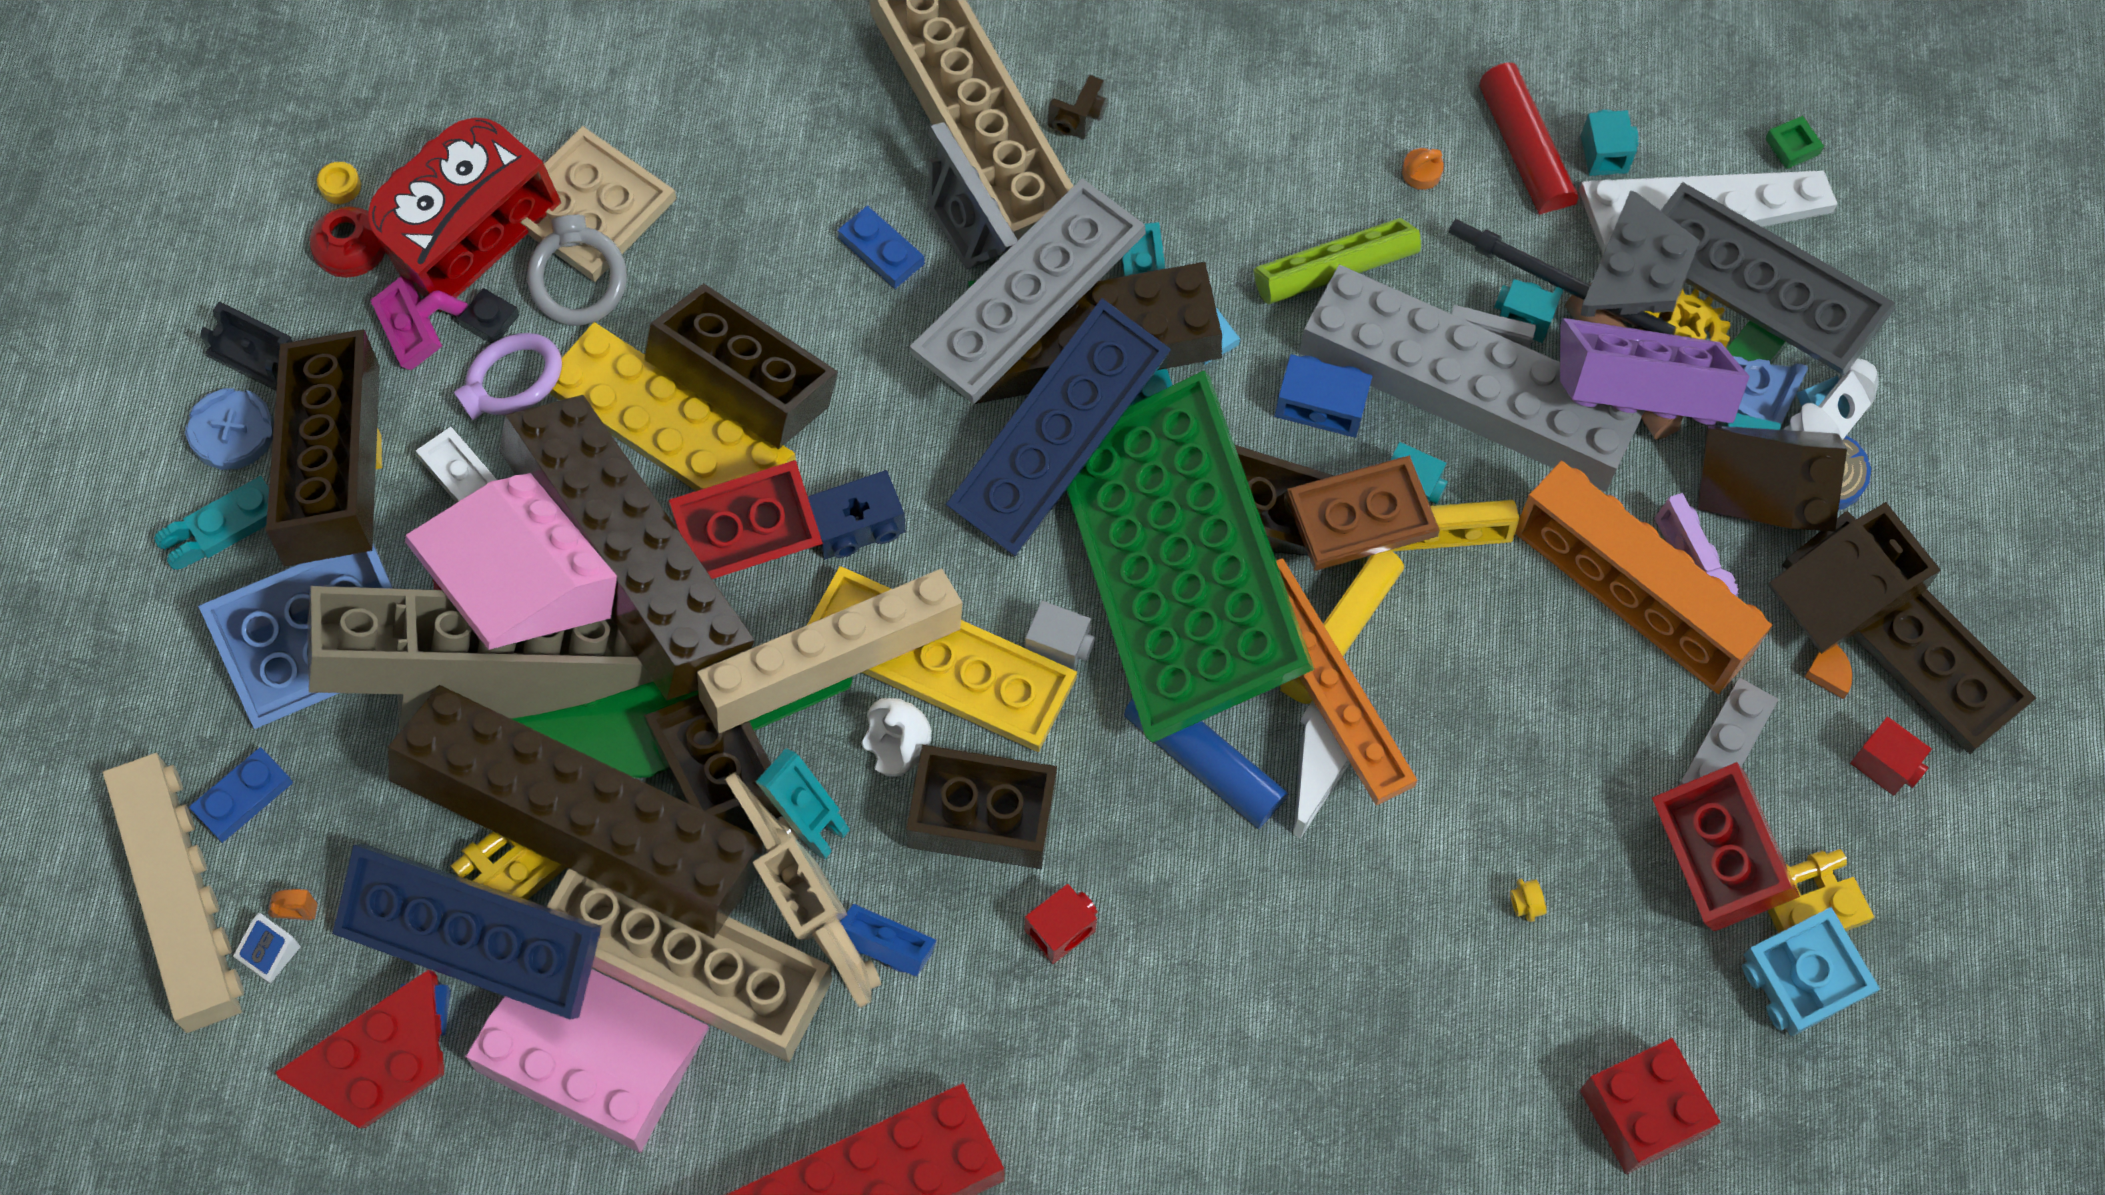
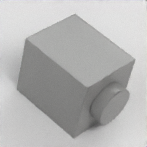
(1060, 635)

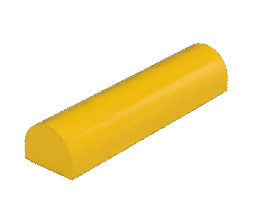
(1471, 525)
(1355, 609)

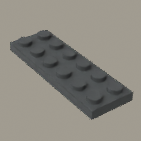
(1778, 282)

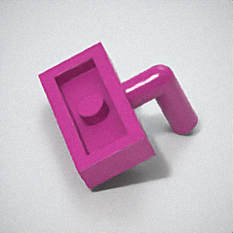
(408, 322)

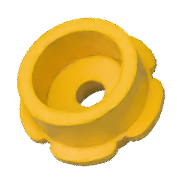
(1528, 899)

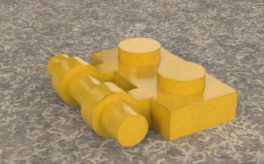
(516, 873)
(1843, 896)

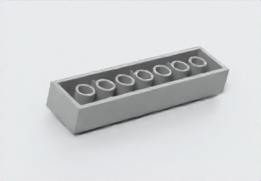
(1464, 375)

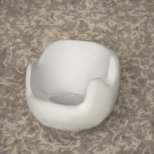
(896, 735)

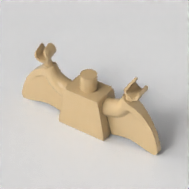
(805, 894)

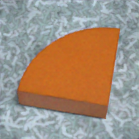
(1832, 671)
(293, 905)

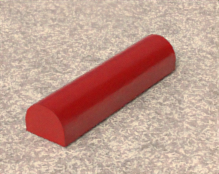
(1527, 138)

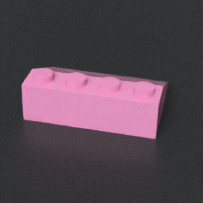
(514, 563)
(600, 1069)

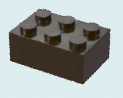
(981, 807)

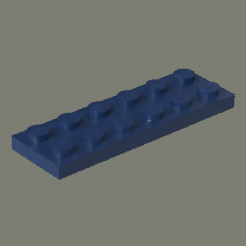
(1058, 427)
(467, 931)

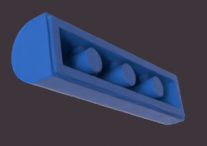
(1221, 769)

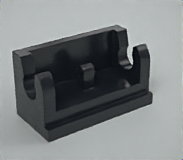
(244, 345)

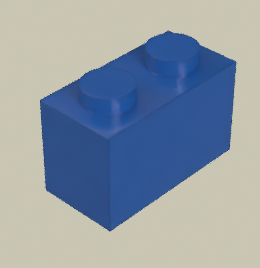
(1323, 395)

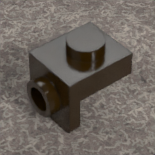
(1078, 118)

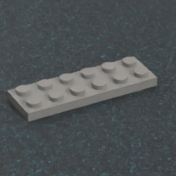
(1027, 290)

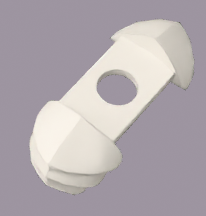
(1857, 386)

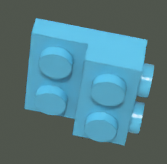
(1809, 972)

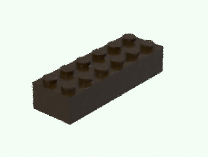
(1167, 303)
(324, 449)

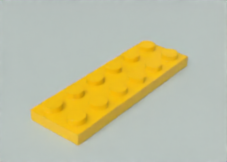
(660, 414)
(967, 672)

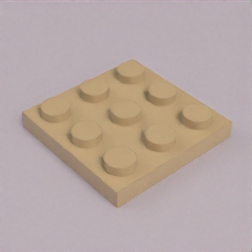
(606, 189)

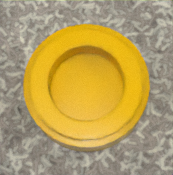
(338, 182)

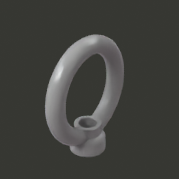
(571, 232)

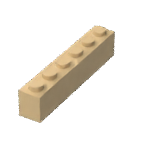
(829, 650)
(173, 893)

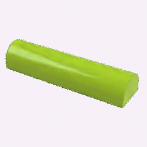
(1318, 264)

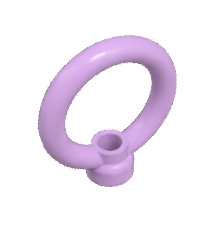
(475, 398)

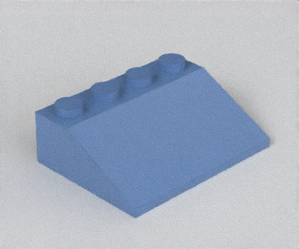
(265, 631)

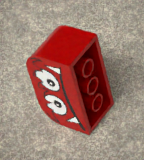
(460, 205)

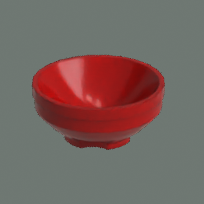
(347, 255)

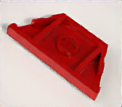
(375, 1057)

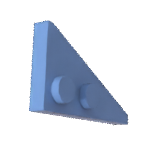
(1769, 388)

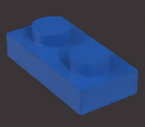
(881, 247)
(241, 794)
(888, 940)

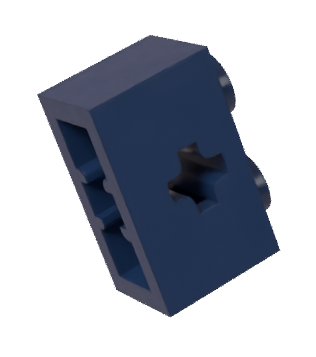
(868, 498)

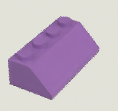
(1650, 372)

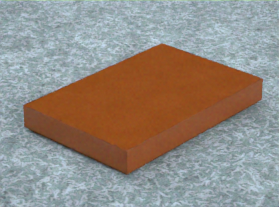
(1362, 513)

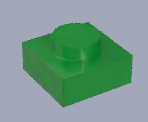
(1794, 142)

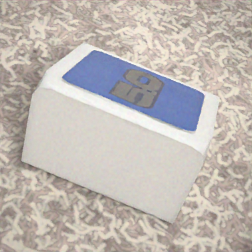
(266, 948)

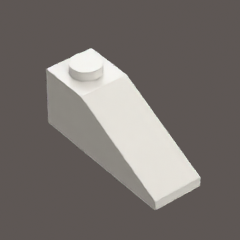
(1319, 770)

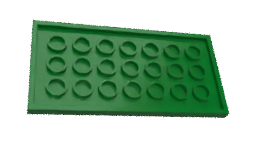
(1185, 562)

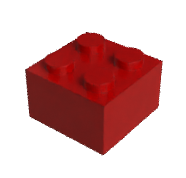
(1649, 1105)

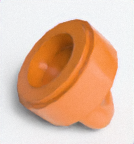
(1423, 168)

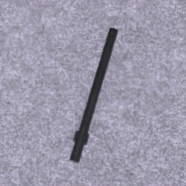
(1491, 245)

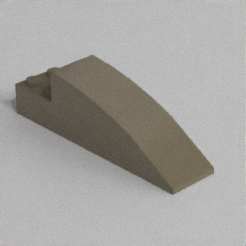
(419, 640)

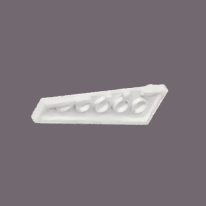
(1758, 197)

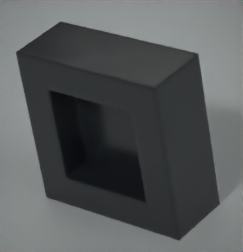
(488, 316)

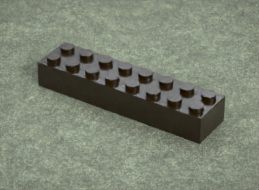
(662, 591)
(575, 810)

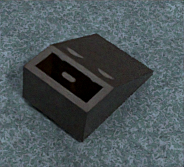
(1855, 578)

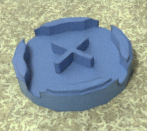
(230, 429)

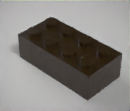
(740, 365)

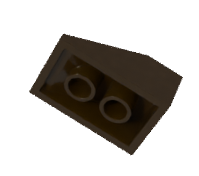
(1773, 476)
(1268, 483)
(702, 759)

